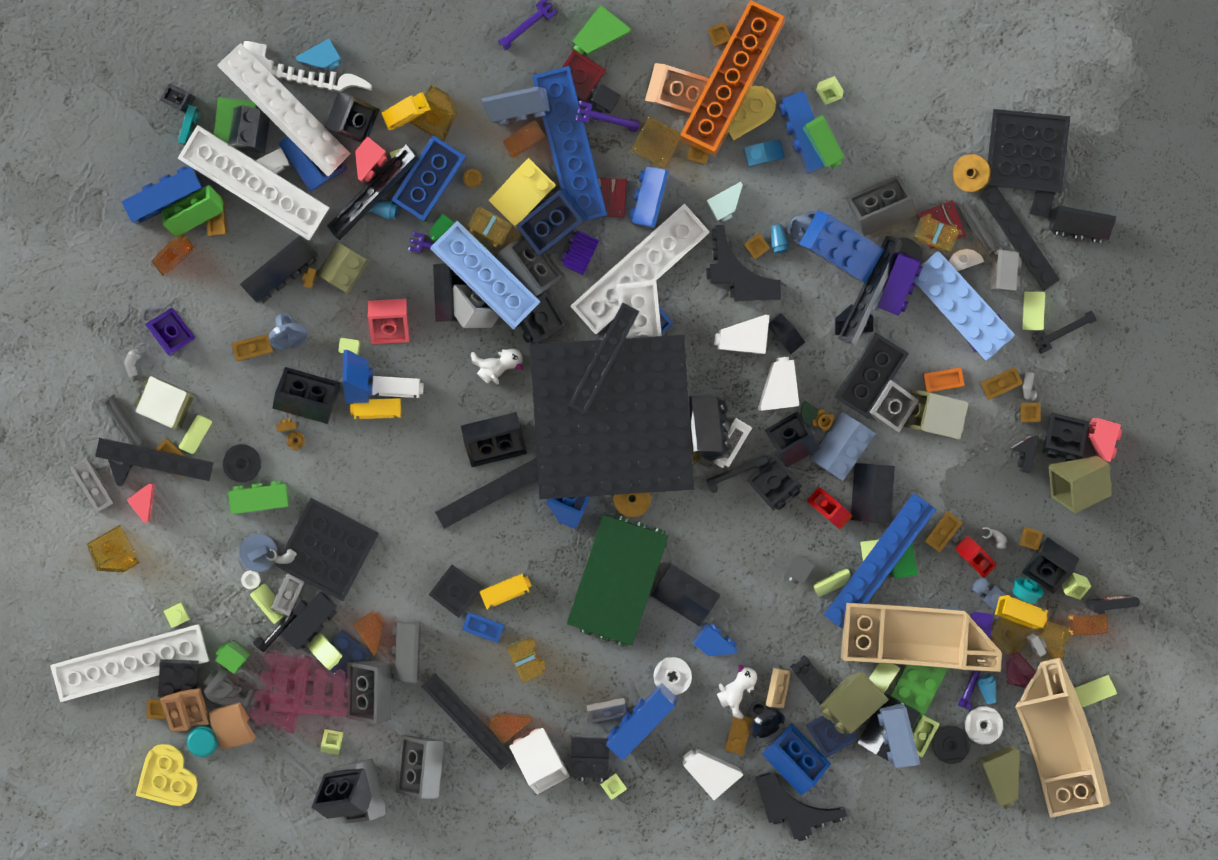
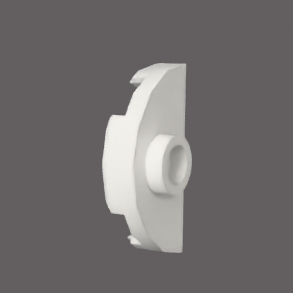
(965, 258)

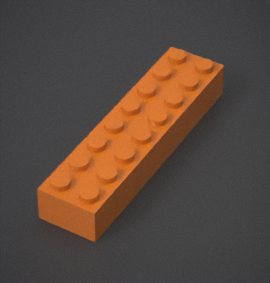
(732, 78)

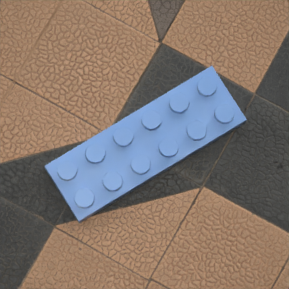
(485, 274)
(963, 306)

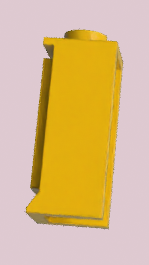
(405, 111)
(377, 409)
(505, 590)
(1021, 612)

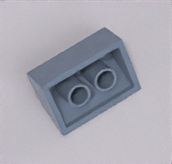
(517, 105)
(842, 446)
(898, 736)

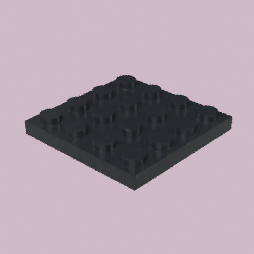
(1028, 150)
(328, 549)

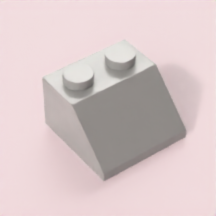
(1005, 270)
(471, 309)
(893, 407)

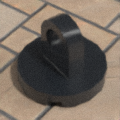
(766, 722)

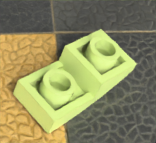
(324, 651)

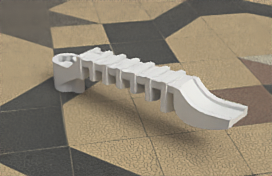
(344, 82)

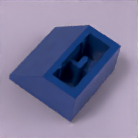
(713, 643)

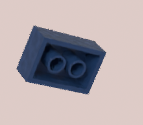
(551, 221)

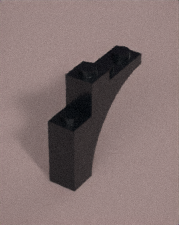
(746, 284)
(801, 817)

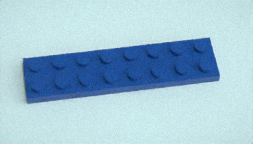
(570, 142)

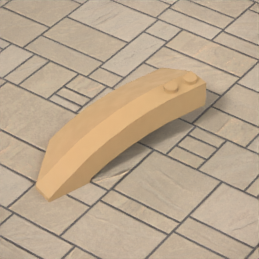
(916, 637)
(1061, 742)

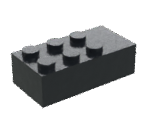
(871, 374)

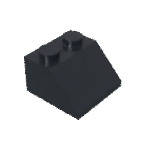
(351, 117)
(249, 129)
(792, 439)
(1051, 565)

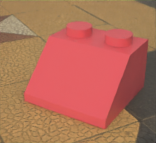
(388, 321)

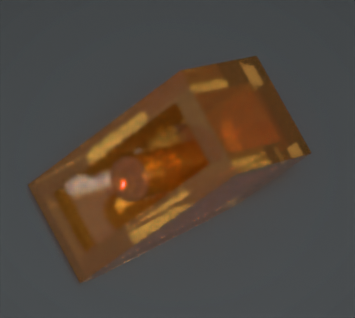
(524, 138)
(173, 254)
(1088, 624)
(371, 630)
(508, 724)

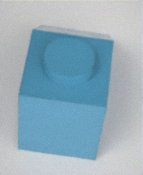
(321, 56)
(763, 153)

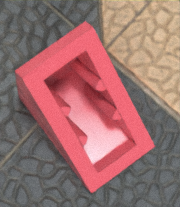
(142, 502)

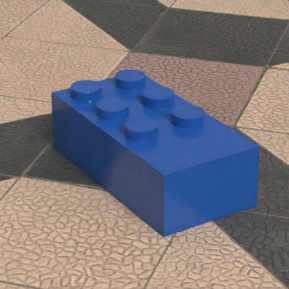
(798, 114)
(429, 178)
(162, 195)
(841, 246)
(641, 721)

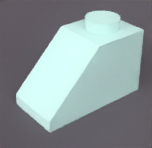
(725, 203)

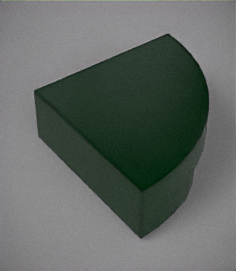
(808, 413)

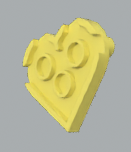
(755, 111)
(166, 778)

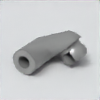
(130, 361)
(1027, 387)

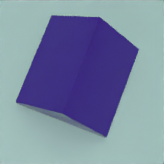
(170, 331)

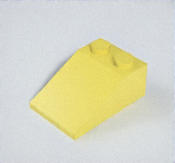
(522, 192)

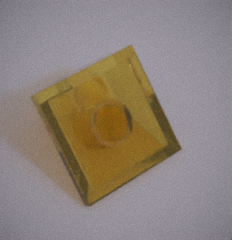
(440, 117)
(113, 551)

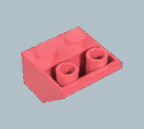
(368, 158)
(1103, 437)

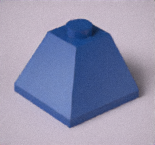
(568, 510)

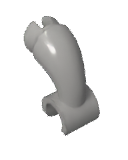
(999, 537)
(284, 559)

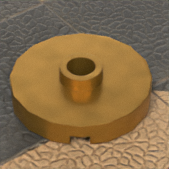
(978, 180)
(635, 508)

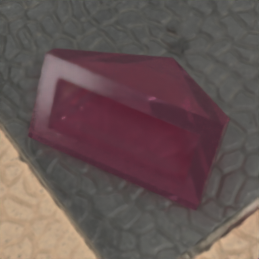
(1018, 671)

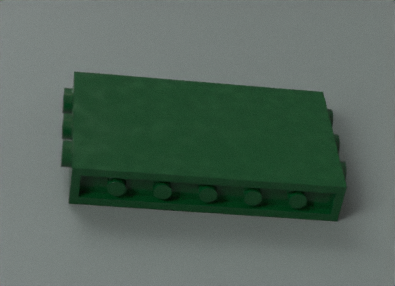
(617, 579)

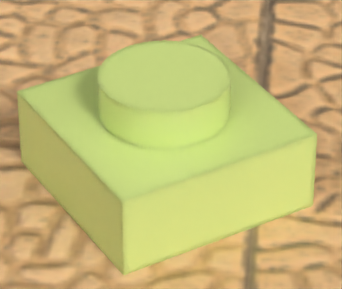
(176, 615)
(613, 786)

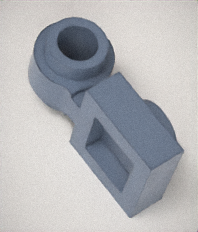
(992, 595)

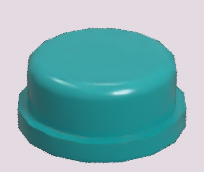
(1027, 590)
(202, 741)

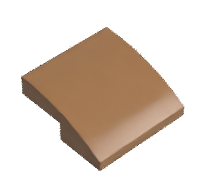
(185, 710)
(231, 726)

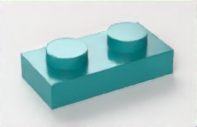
(191, 117)

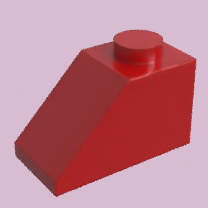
(829, 508)
(975, 556)

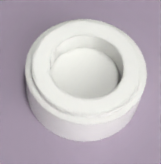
(251, 579)

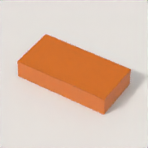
(943, 379)

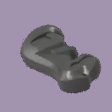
(225, 692)

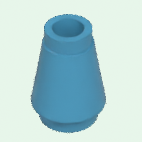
(386, 209)
(779, 240)
(987, 686)

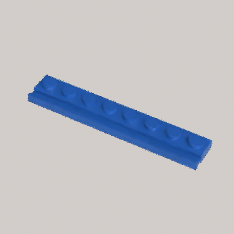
(882, 557)

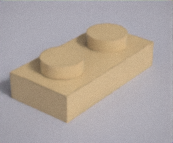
(778, 688)

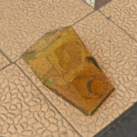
(1055, 638)

